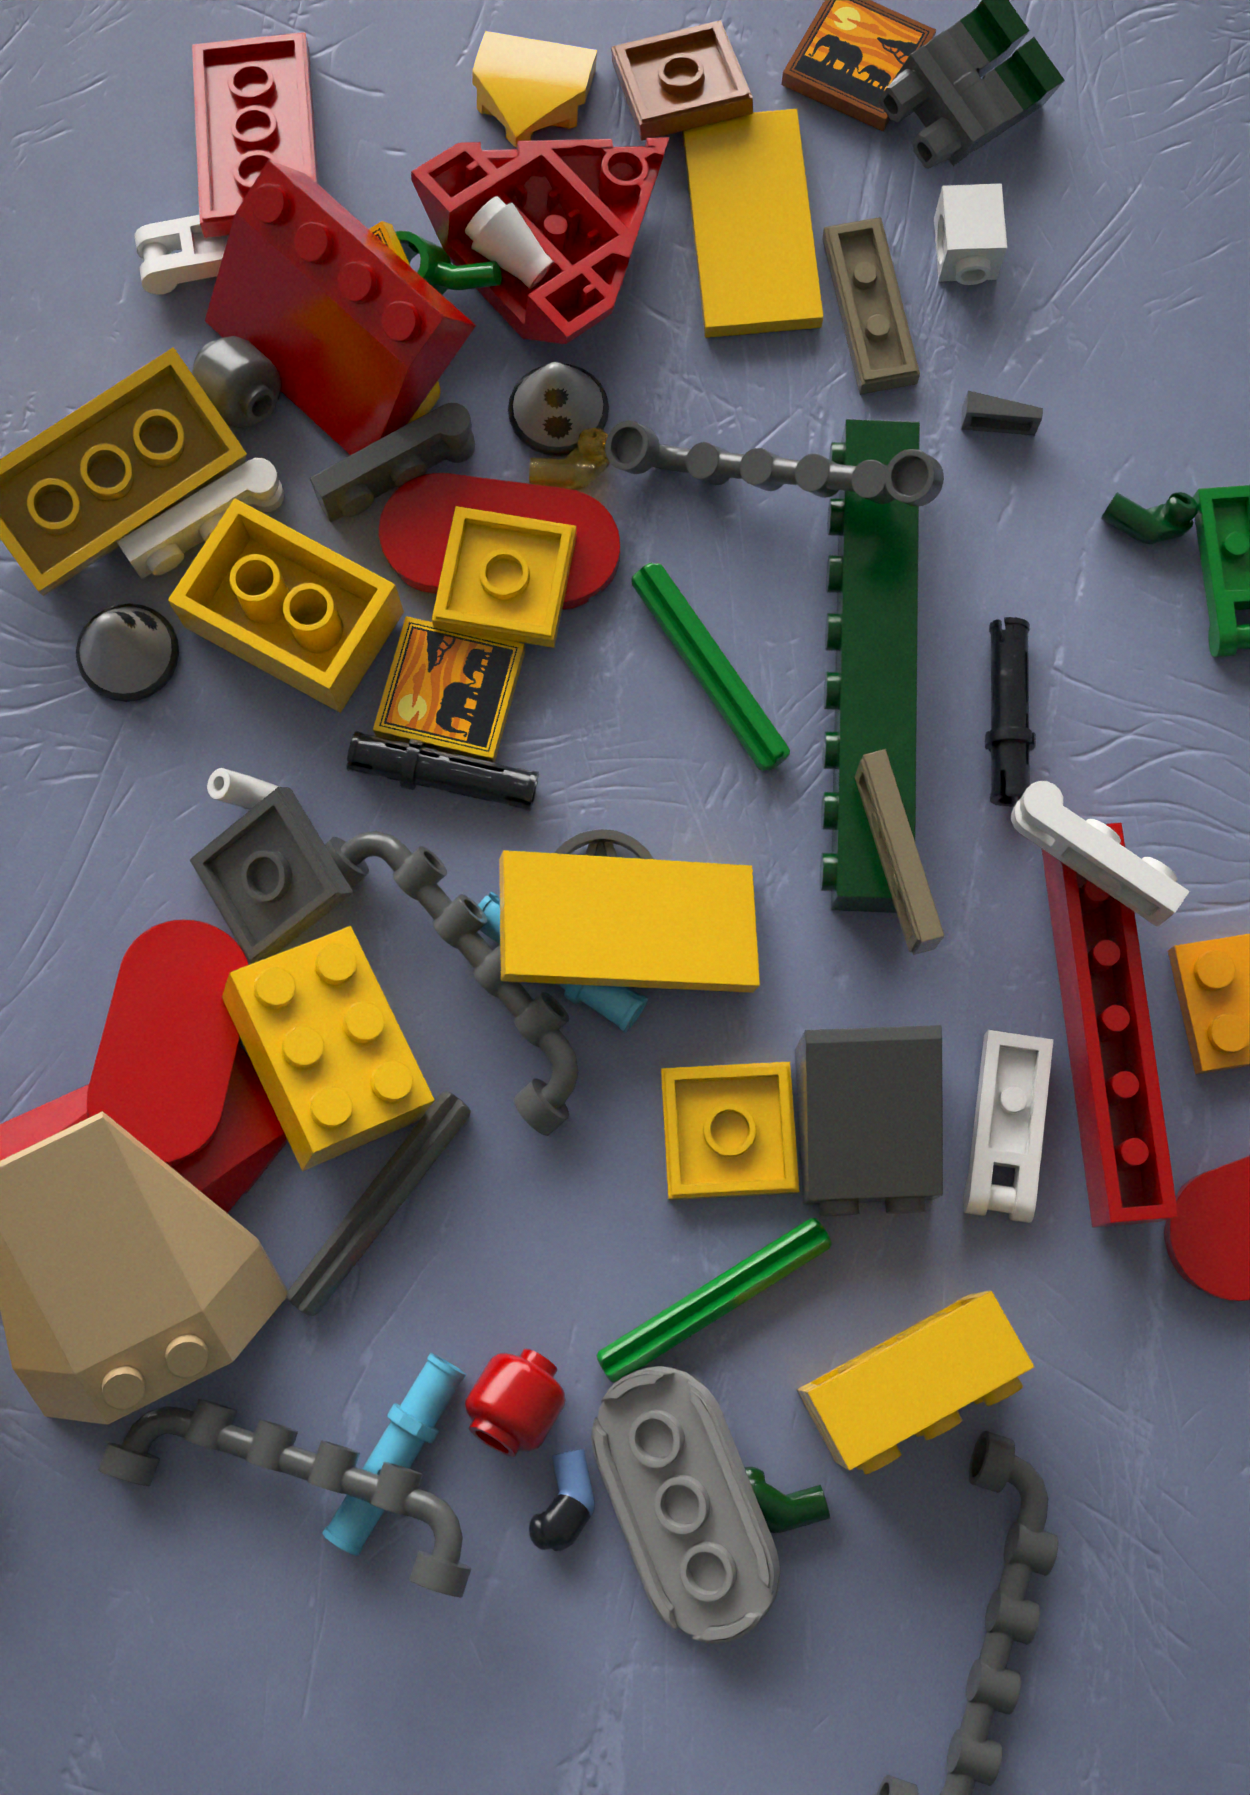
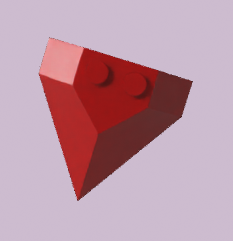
(577, 201)

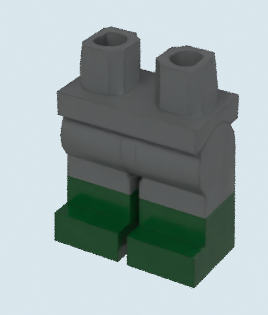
(953, 100)

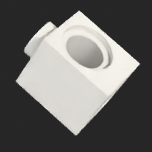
(970, 233)

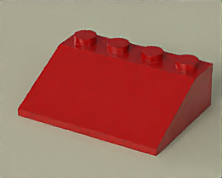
(332, 309)

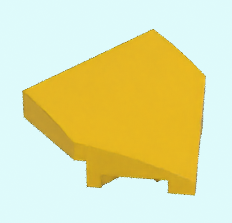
(531, 83)

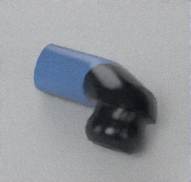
(572, 1507)

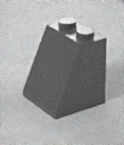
(870, 1117)

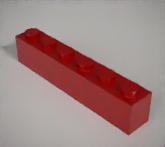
(1110, 1051)

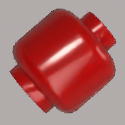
(515, 1402)

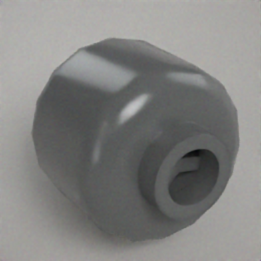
(238, 380)

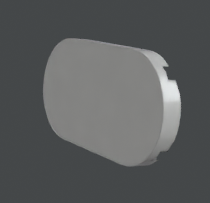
(685, 1504)

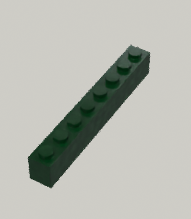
(874, 662)

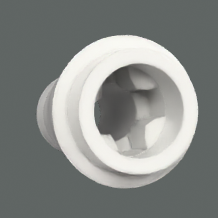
(505, 238)

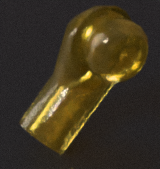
(577, 468)

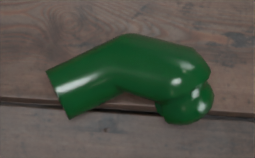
(1155, 523)
(789, 1510)

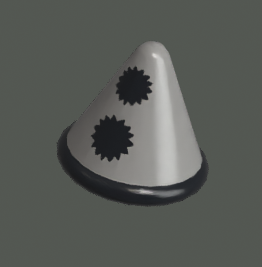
(555, 406)
(127, 652)

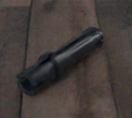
(1010, 734)
(428, 767)

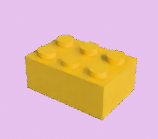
(287, 605)
(326, 1047)
(917, 1382)

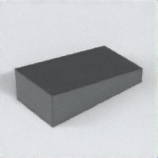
(999, 415)

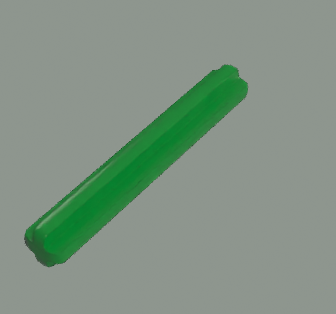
(710, 667)
(714, 1300)

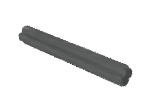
(378, 1204)

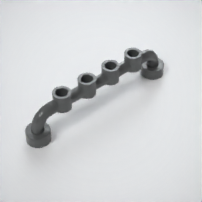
(909, 477)
(458, 925)
(331, 1468)
(1007, 1619)

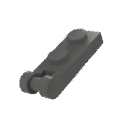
(394, 460)

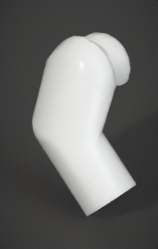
(238, 788)

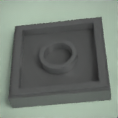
(271, 875)

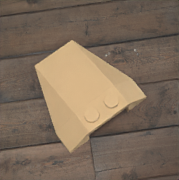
(120, 1275)

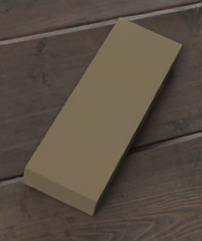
(870, 306)
(898, 853)

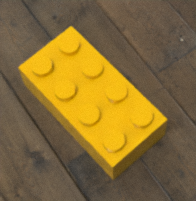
(111, 470)

